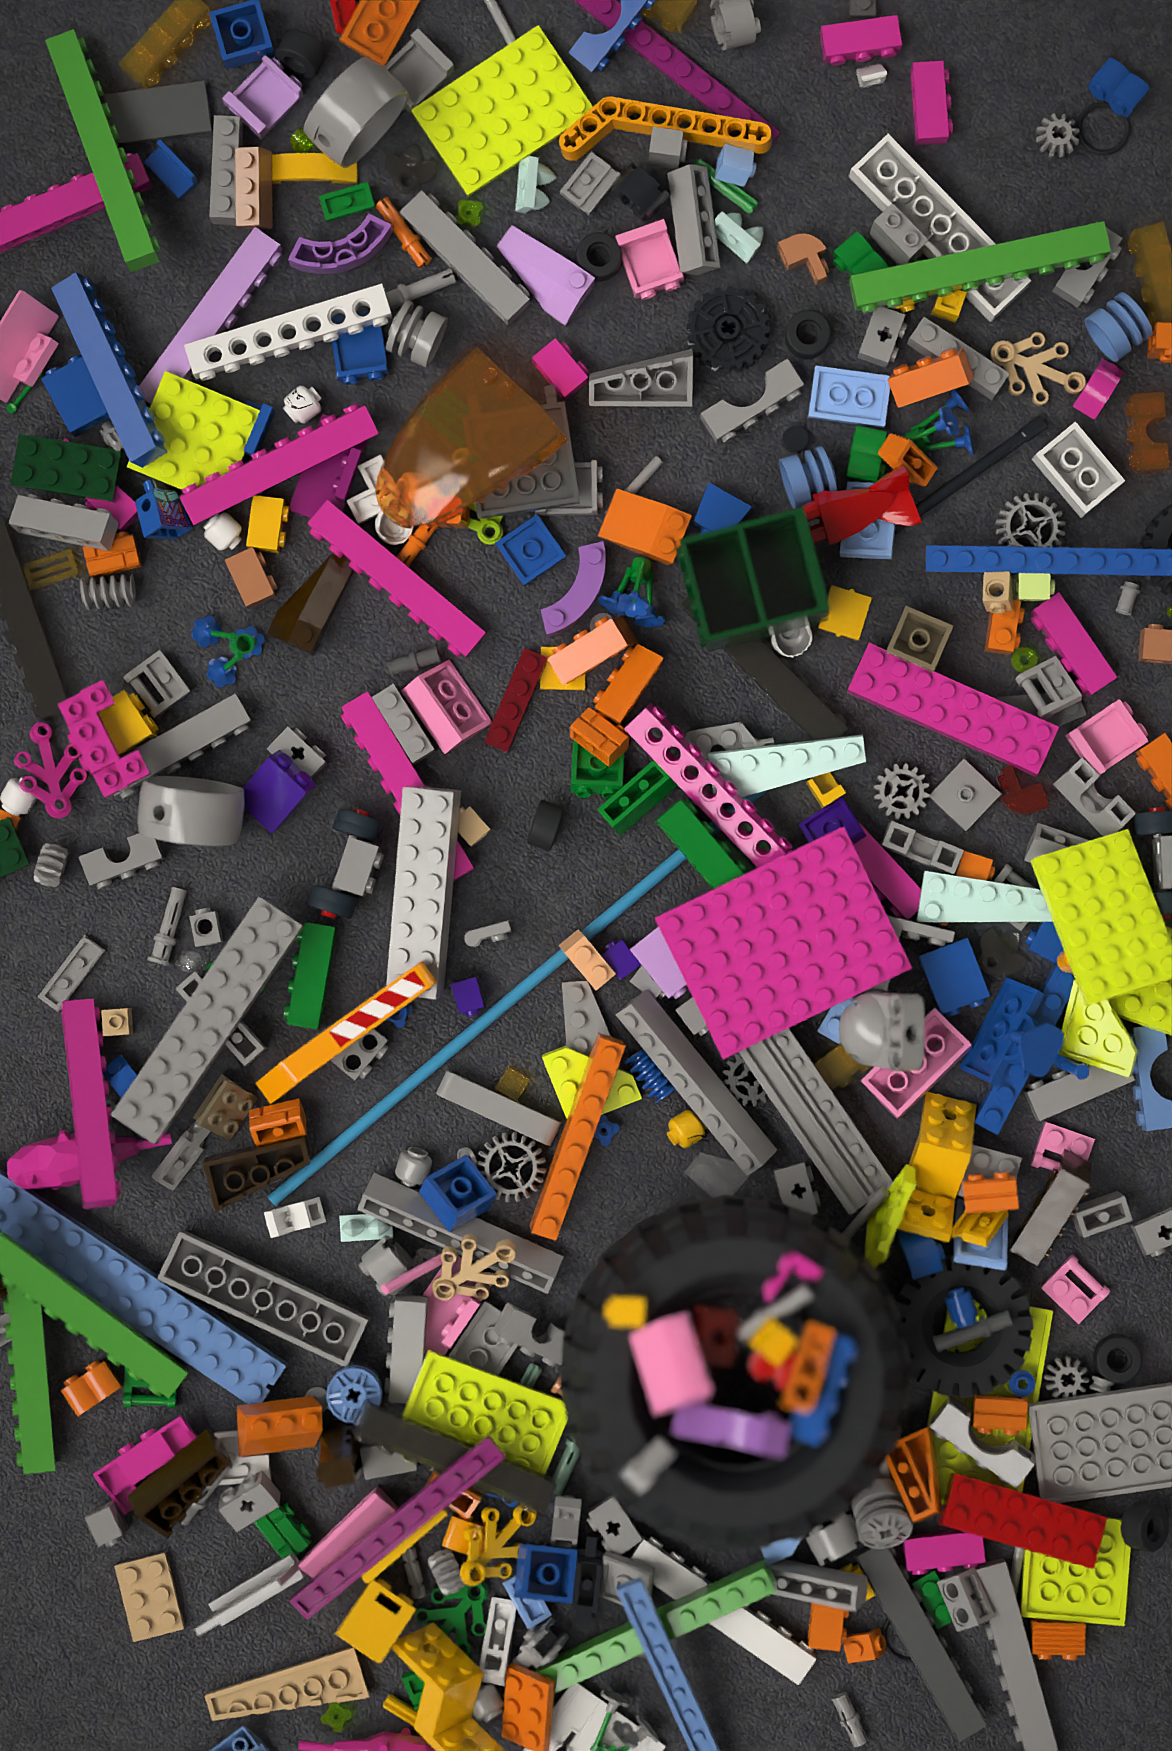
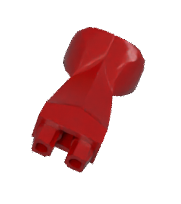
(851, 511)

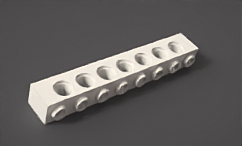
(199, 351)

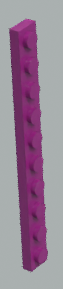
(675, 65)
(397, 1527)

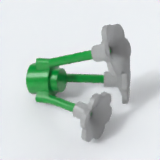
(621, 1731)

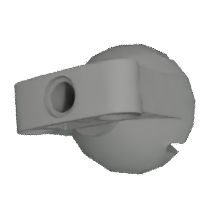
(884, 1030)

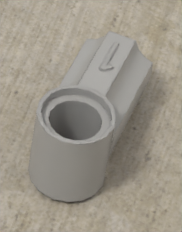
(643, 1469)

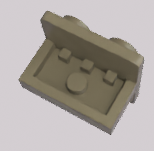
(225, 1108)

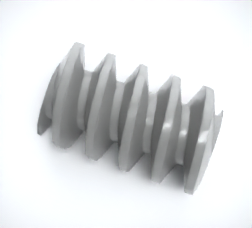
(108, 592)

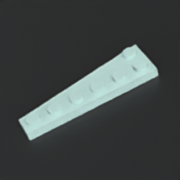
(781, 764)
(974, 900)

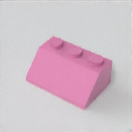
(446, 706)
(671, 1364)

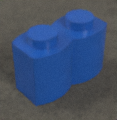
(1118, 87)

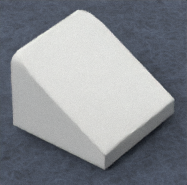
(871, 75)

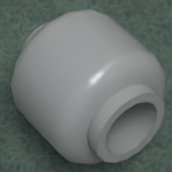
(413, 1166)
(488, 1703)

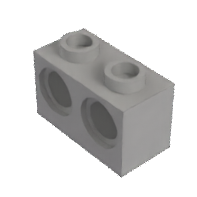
(365, 1055)
(965, 1599)

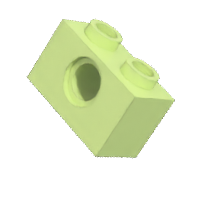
(1032, 586)

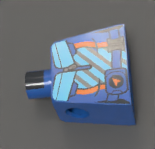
(162, 513)

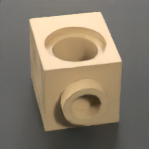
(997, 582)
(471, 826)
(117, 1022)

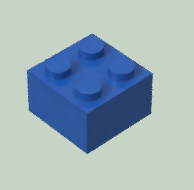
(241, 33)
(457, 1193)
(545, 1573)

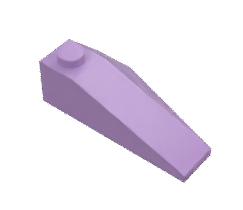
(550, 277)

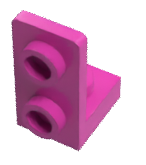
(803, 1268)

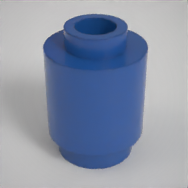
(961, 1307)

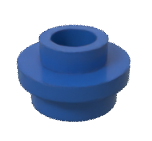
(1013, 1383)

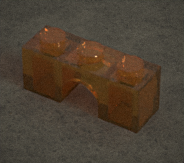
(1146, 455)

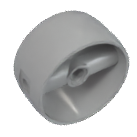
(355, 112)
(190, 810)

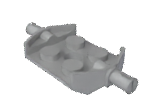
(730, 736)

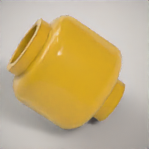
(686, 1129)

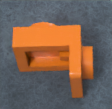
(865, 1646)

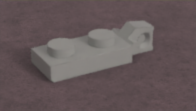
(181, 1157)

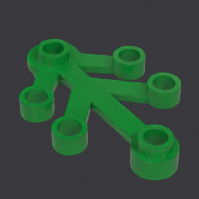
(456, 1615)

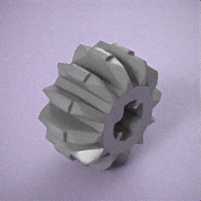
(1056, 126)
(51, 865)
(1066, 1368)
(446, 1571)

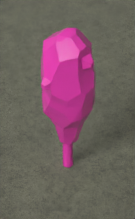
(55, 1160)
(379, 1742)

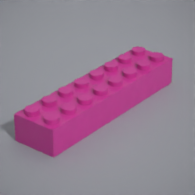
(953, 710)

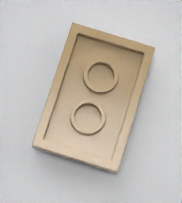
(149, 1596)

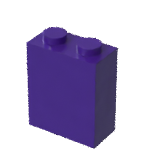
(276, 791)

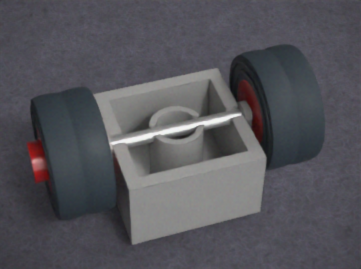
(1156, 824)
(356, 865)

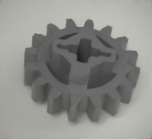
(733, 1080)

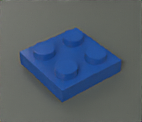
(530, 550)

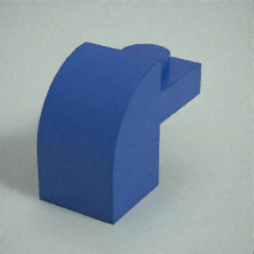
(120, 1075)

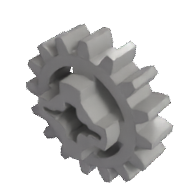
(893, 781)

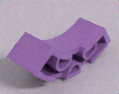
(342, 254)
(582, 594)
(735, 1429)

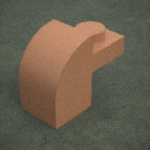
(804, 249)

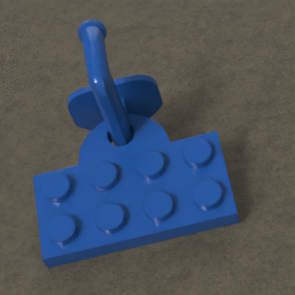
(1015, 1037)

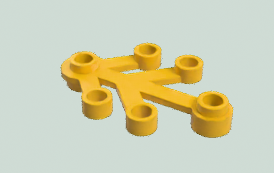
(493, 1546)

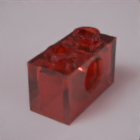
(706, 1323)

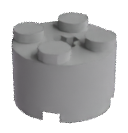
(734, 22)
(386, 1263)
(833, 1539)

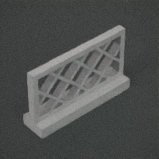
(252, 1592)

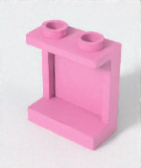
(649, 260)
(1108, 736)

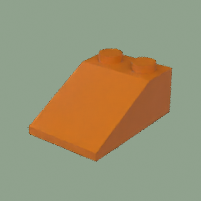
(644, 526)

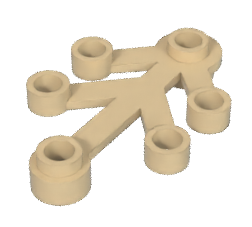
(1034, 366)
(471, 1271)

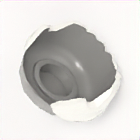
(792, 642)

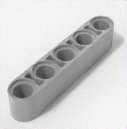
(498, 1108)

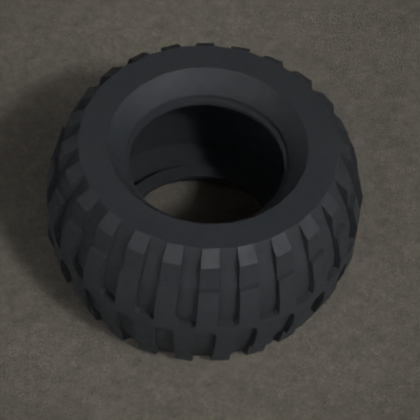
(725, 1492)

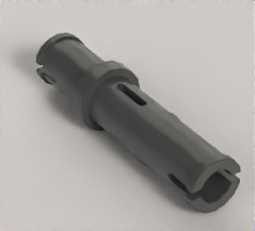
(981, 1328)

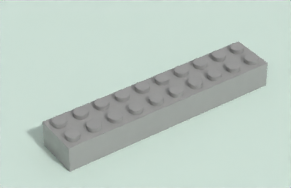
(207, 1021)

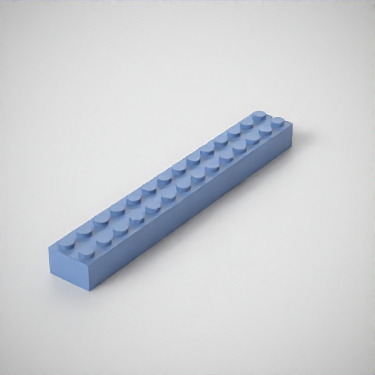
(138, 1296)

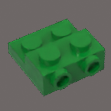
(593, 776)

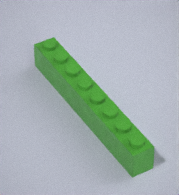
(29, 1382)

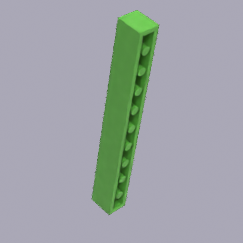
(102, 150)
(980, 266)
(89, 1318)
(677, 1618)

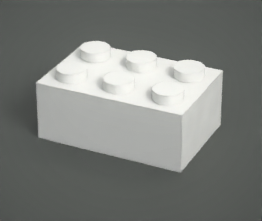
(1078, 469)

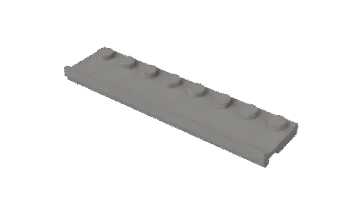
(817, 1119)

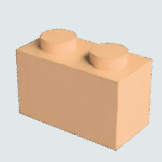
(587, 959)

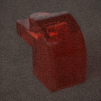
(1020, 800)

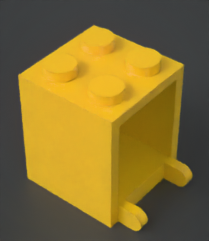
(127, 723)
(370, 1625)

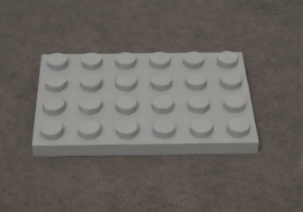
(1103, 1443)

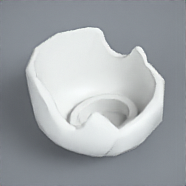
(390, 532)

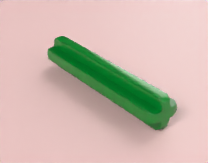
(729, 190)

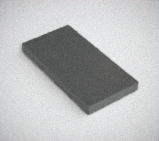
(160, 112)

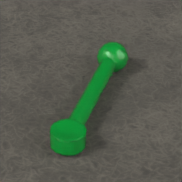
(12, 407)

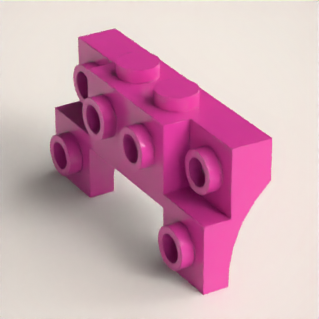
(95, 743)
(137, 1461)

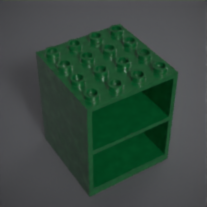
(753, 580)

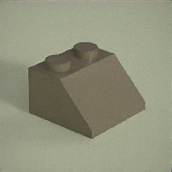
(919, 639)

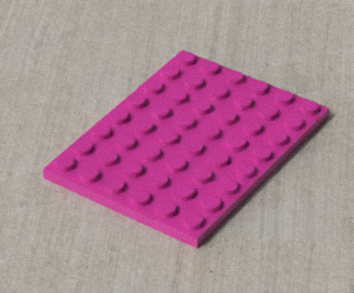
(783, 942)

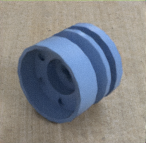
(1118, 327)
(807, 478)
(361, 1379)

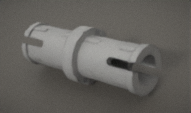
(850, 1719)

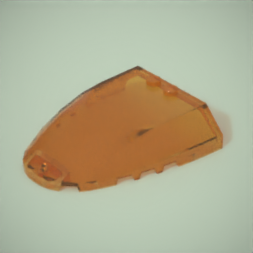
(463, 444)

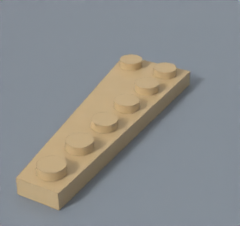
(313, 1682)

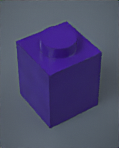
(620, 958)
(468, 997)

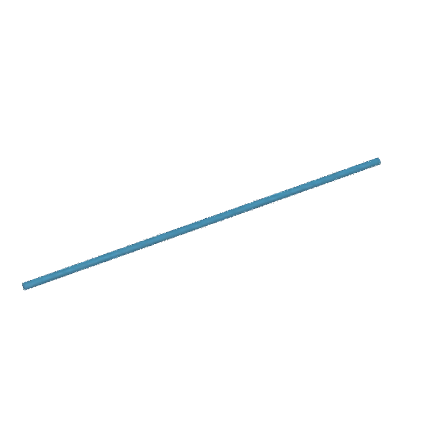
(482, 1023)

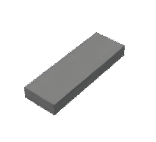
(71, 973)

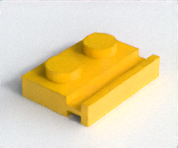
(979, 1227)

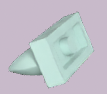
(532, 174)
(741, 242)
(363, 1227)

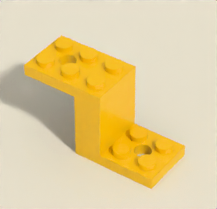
(940, 1164)
(448, 1691)

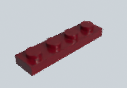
(516, 700)

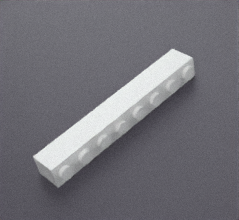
(742, 1625)

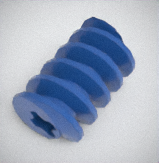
(651, 1073)

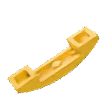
(310, 168)

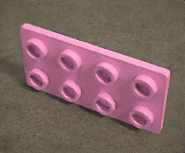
(24, 342)
(448, 1317)

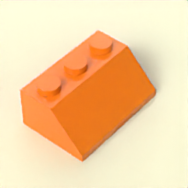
(627, 683)
(278, 1425)

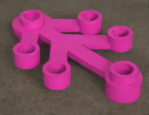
(49, 773)

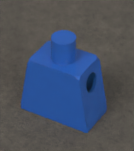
(719, 510)

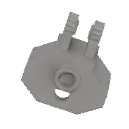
(540, 1645)

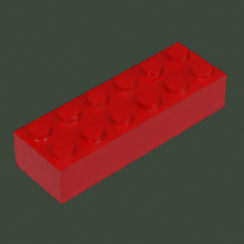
(1022, 1521)

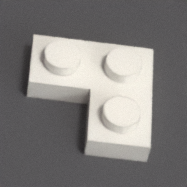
(365, 505)
(244, 1465)

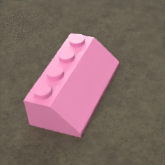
(903, 1089)
(348, 1531)

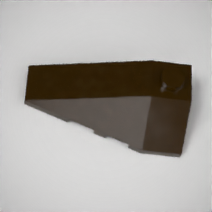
(310, 609)

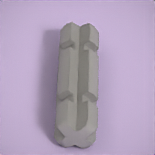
(414, 1573)

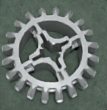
(1025, 516)
(531, 1155)

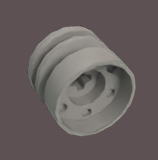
(417, 334)
(881, 1515)

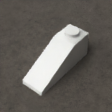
(498, 1641)

